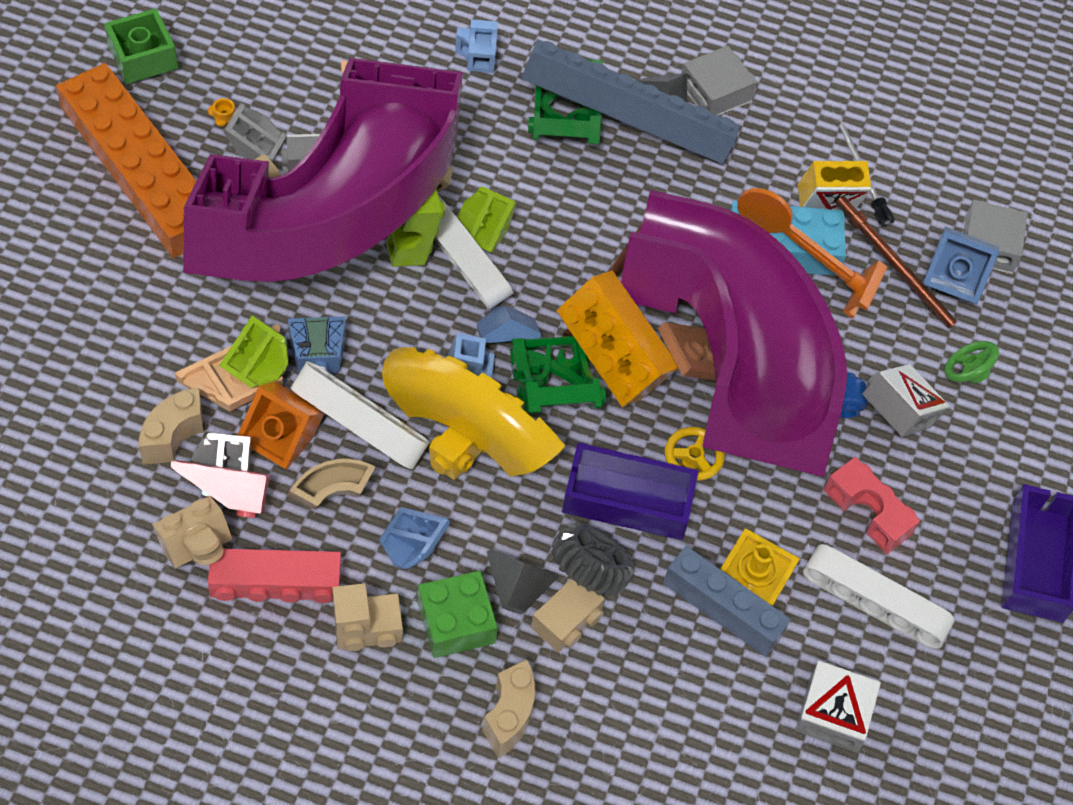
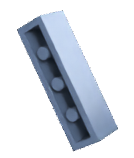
(726, 601)

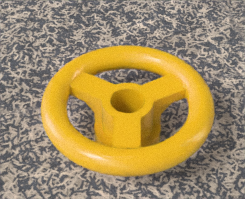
(699, 463)

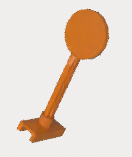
(775, 216)

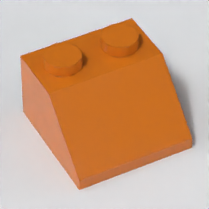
(280, 423)

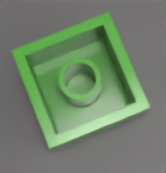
(141, 46)
(457, 614)

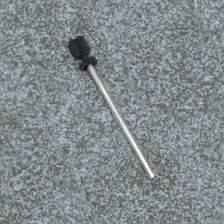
(879, 205)

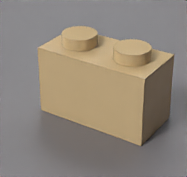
(567, 614)

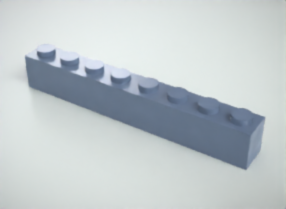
(630, 101)

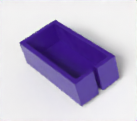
(630, 491)
(1040, 555)

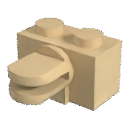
(194, 533)

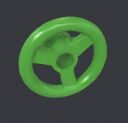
(976, 366)

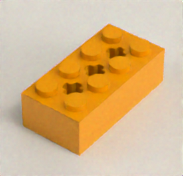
(617, 338)

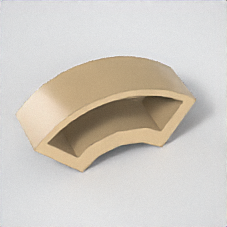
(170, 425)
(331, 479)
(512, 714)

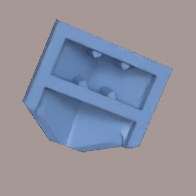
(507, 324)
(412, 536)

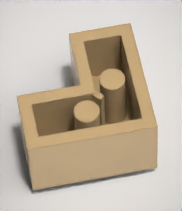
(365, 619)

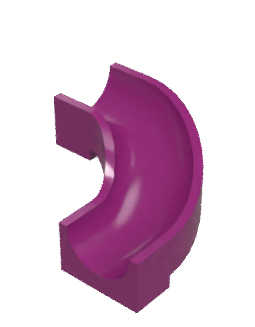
(349, 192)
(766, 326)

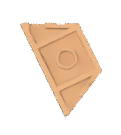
(217, 383)

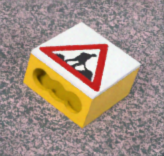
(830, 180)

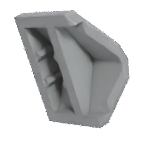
(253, 134)
(224, 451)

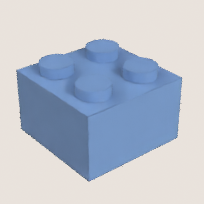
(961, 265)

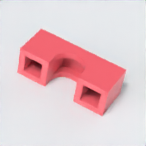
(857, 484)

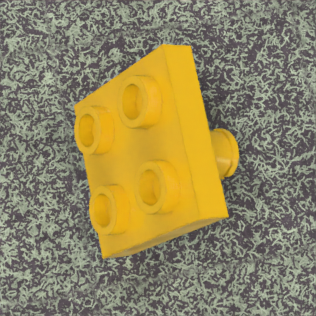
(760, 566)

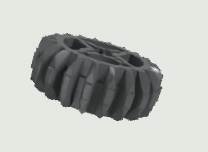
(592, 559)

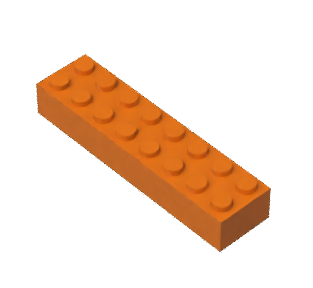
(130, 151)

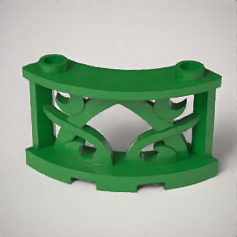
(555, 124)
(524, 362)

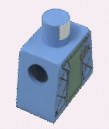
(318, 341)

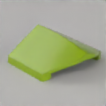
(487, 217)
(257, 354)

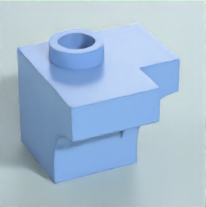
(478, 45)
(473, 353)

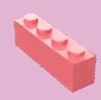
(275, 575)

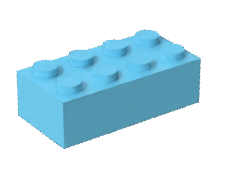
(823, 227)

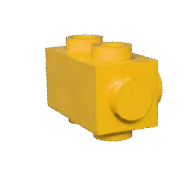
(453, 453)

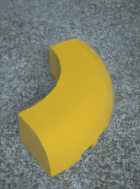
(470, 404)

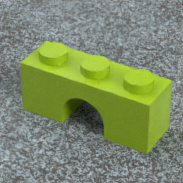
(414, 239)

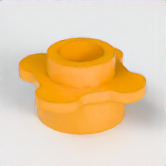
(222, 111)

